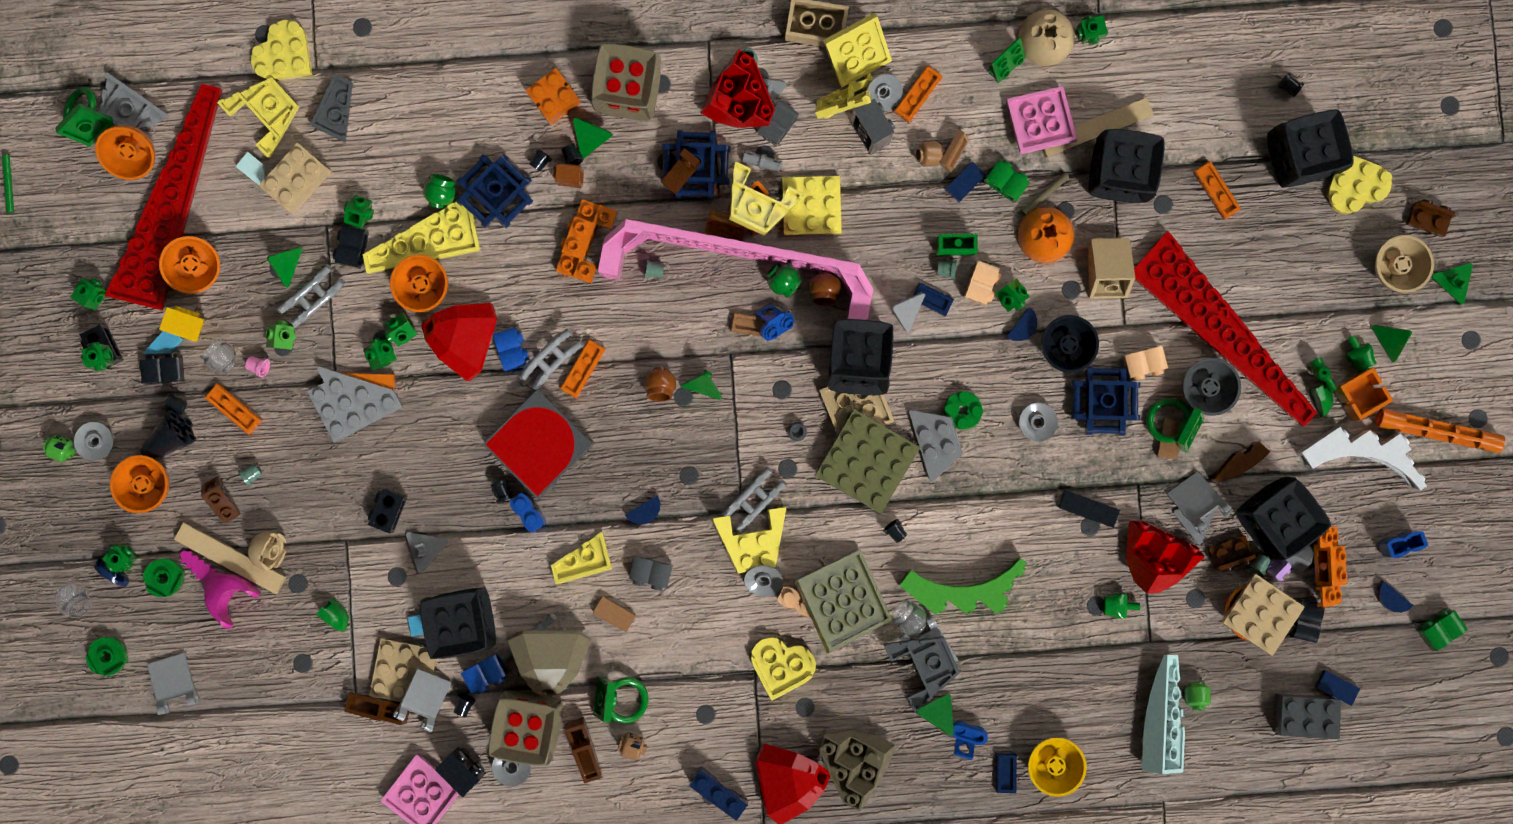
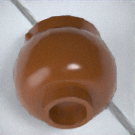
(825, 288)
(659, 384)

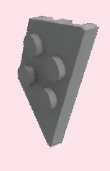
(128, 106)
(937, 441)

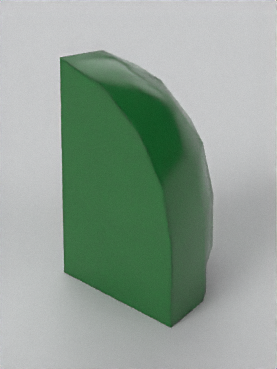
(1322, 398)
(334, 615)

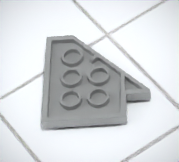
(351, 403)

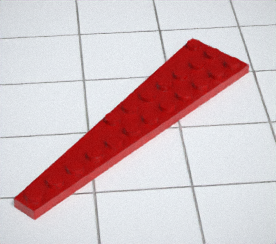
(167, 208)
(1187, 293)

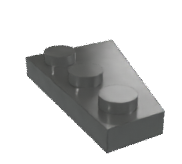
(334, 109)

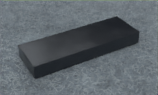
(1089, 508)

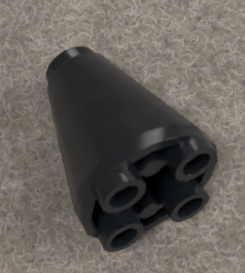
(168, 436)

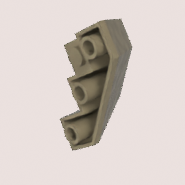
(548, 658)
(856, 764)

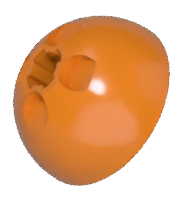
(125, 152)
(1040, 243)
(189, 275)
(409, 279)
(129, 482)

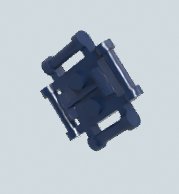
(706, 154)
(494, 190)
(1106, 400)

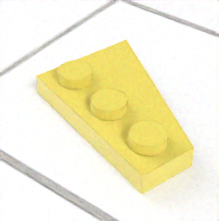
(583, 562)

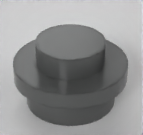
(797, 431)

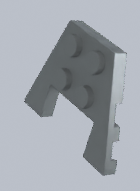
(932, 662)

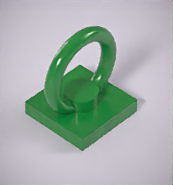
(83, 122)
(1188, 428)
(606, 699)

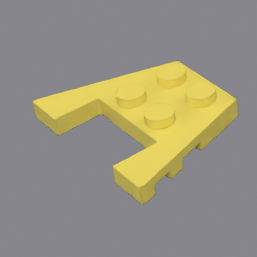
(844, 100)
(270, 105)
(754, 208)
(753, 547)

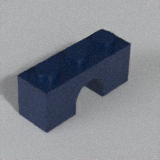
(722, 797)

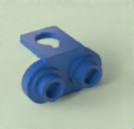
(775, 324)
(968, 735)

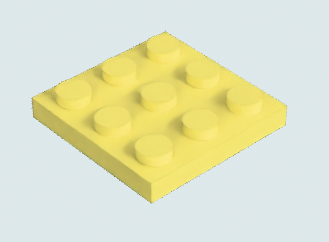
(857, 50)
(817, 210)

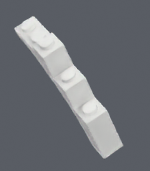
(1389, 452)

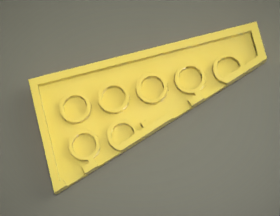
(438, 236)

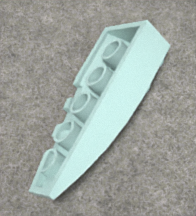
(1163, 734)

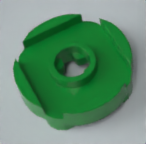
(963, 399)
(153, 581)
(96, 652)

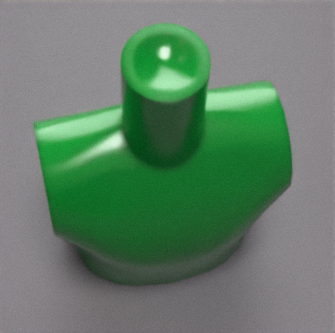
(1361, 355)
(1318, 369)
(1118, 605)

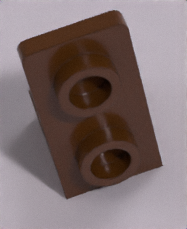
(681, 171)
(218, 501)

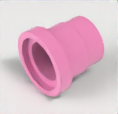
(258, 366)

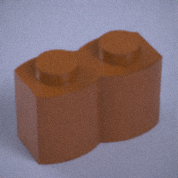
(568, 175)

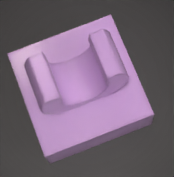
(1278, 569)

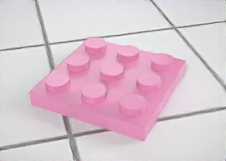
(1041, 120)
(420, 793)

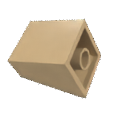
(1110, 268)

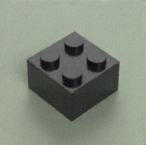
(460, 771)

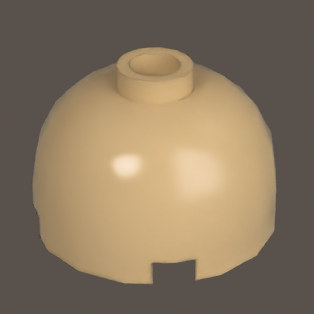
(267, 550)

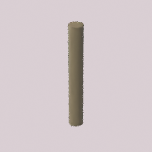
(1046, 193)

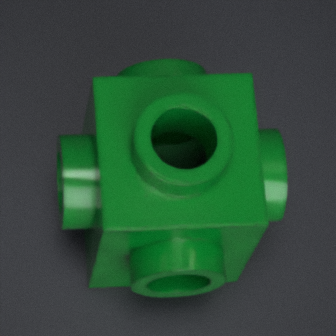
(1092, 29)
(358, 211)
(89, 293)
(1013, 295)
(400, 329)
(379, 353)
(97, 356)
(124, 561)

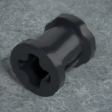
(1291, 84)
(501, 491)

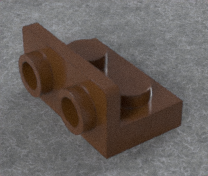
(1430, 217)
(1230, 553)

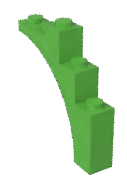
(963, 597)

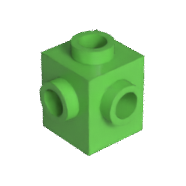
(280, 335)

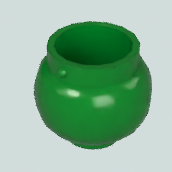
(439, 190)
(783, 279)

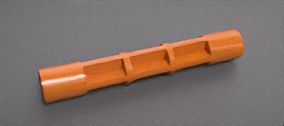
(1440, 430)

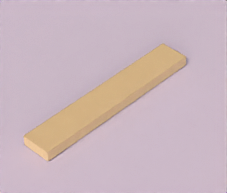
(1115, 119)
(229, 557)

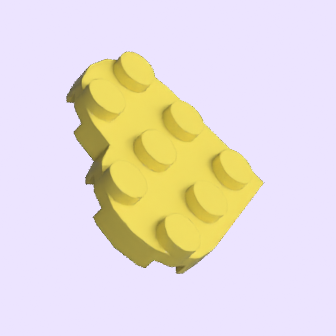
(283, 54)
(1358, 185)
(782, 666)

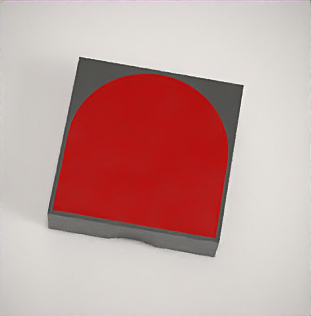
(538, 444)

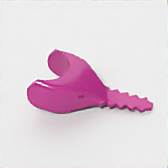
(217, 587)

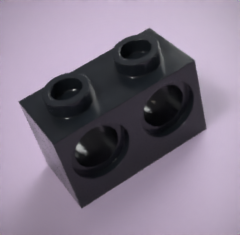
(105, 338)
(392, 513)

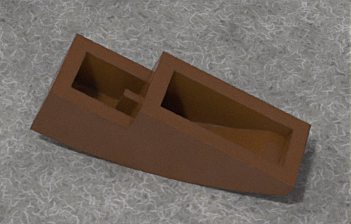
(1241, 462)
(373, 708)
(583, 750)

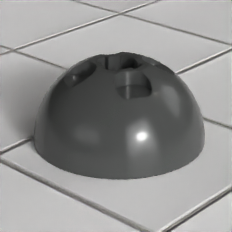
(1221, 389)

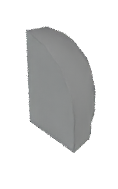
(1302, 560)

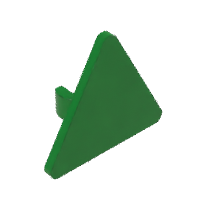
(589, 136)
(285, 264)
(1455, 281)
(1392, 339)
(703, 385)
(939, 714)

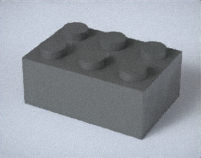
(872, 126)
(1307, 716)

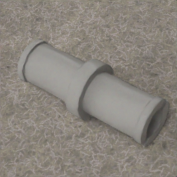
(762, 161)

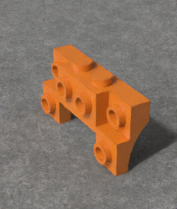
(580, 238)
(1330, 568)

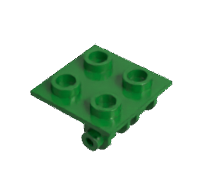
(1008, 60)

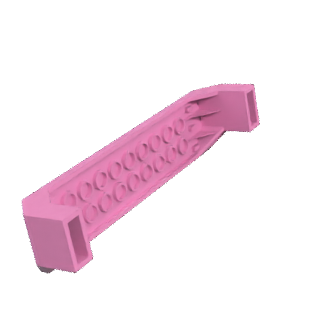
(633, 233)

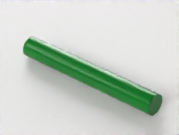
(8, 188)

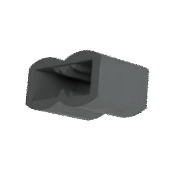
(780, 124)
(650, 572)

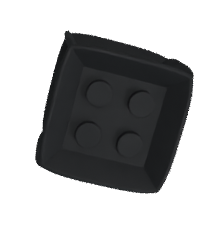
(1310, 148)
(1126, 166)
(861, 357)
(1283, 518)
(458, 623)

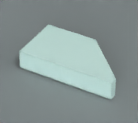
(252, 168)

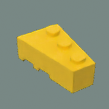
(182, 323)

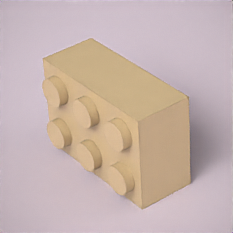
(814, 21)
(295, 178)

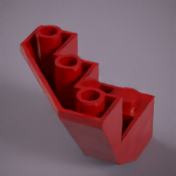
(739, 95)
(461, 336)
(1158, 557)
(788, 782)

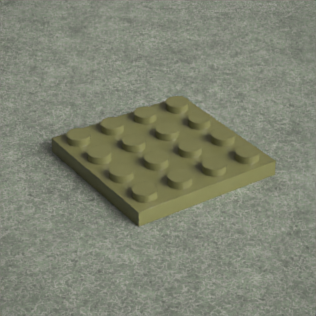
(867, 461)
(843, 601)

